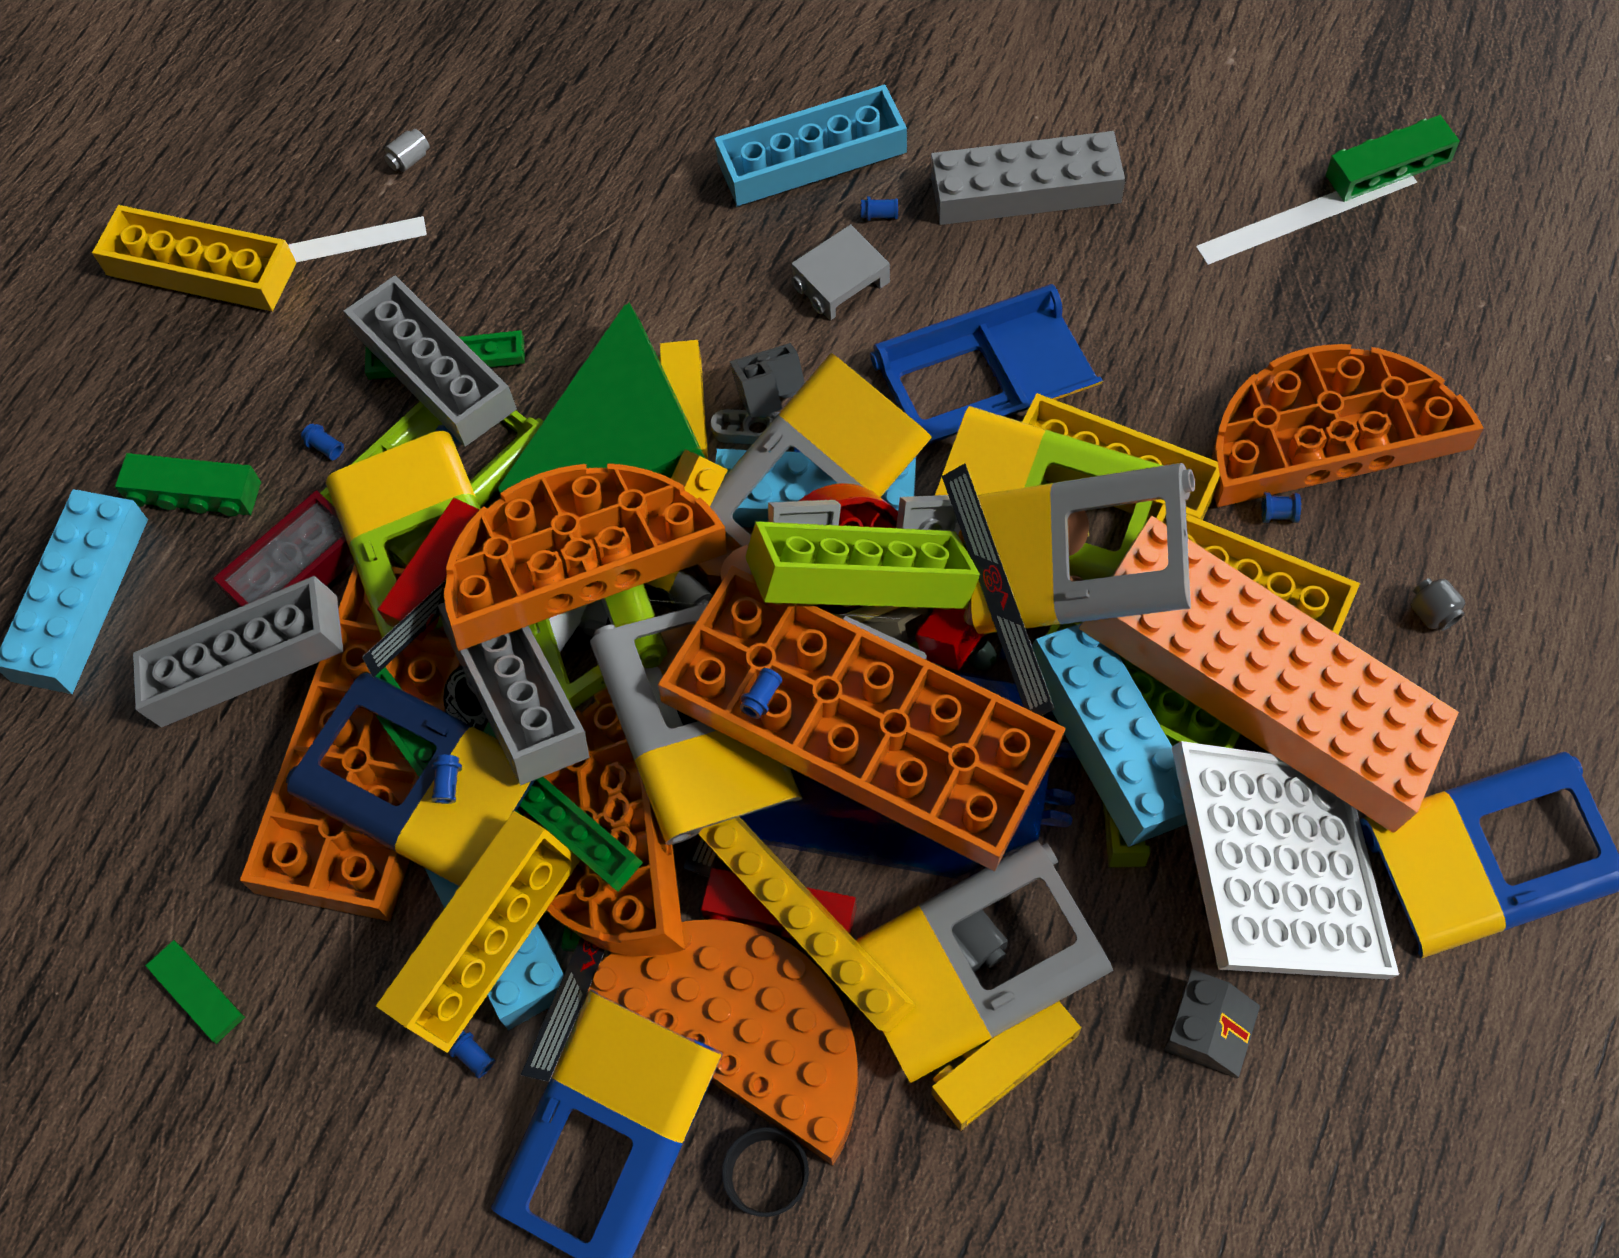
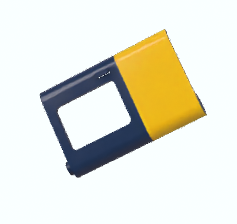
(432, 834)

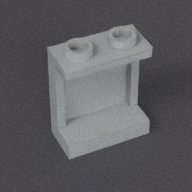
(839, 270)

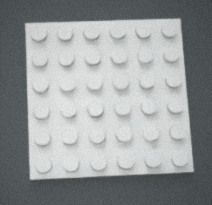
(1280, 868)

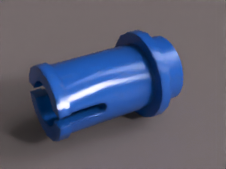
(879, 208)
(316, 437)
(756, 700)
(445, 779)
(472, 1054)

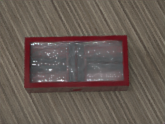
(295, 549)

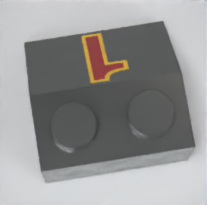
(1212, 1024)

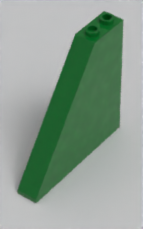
(612, 412)

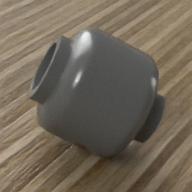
(1438, 604)

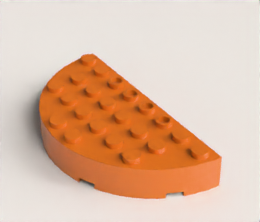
(1334, 418)
(570, 543)
(608, 788)
(766, 1011)

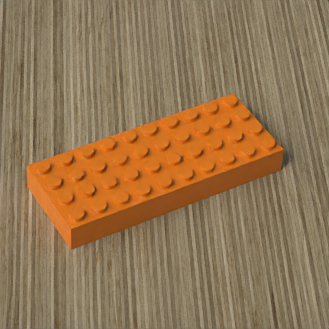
(1285, 683)
(865, 718)
(307, 853)

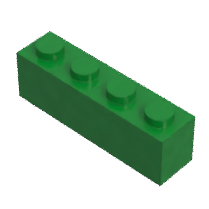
(1392, 157)
(188, 484)

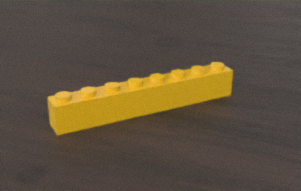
(809, 923)

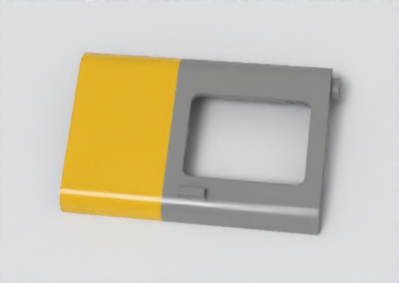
(838, 426)
(1034, 549)
(689, 770)
(930, 968)

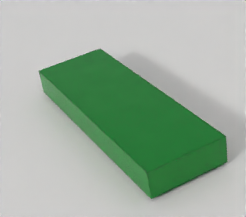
(195, 991)

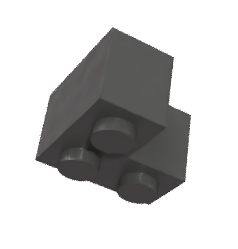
(766, 378)

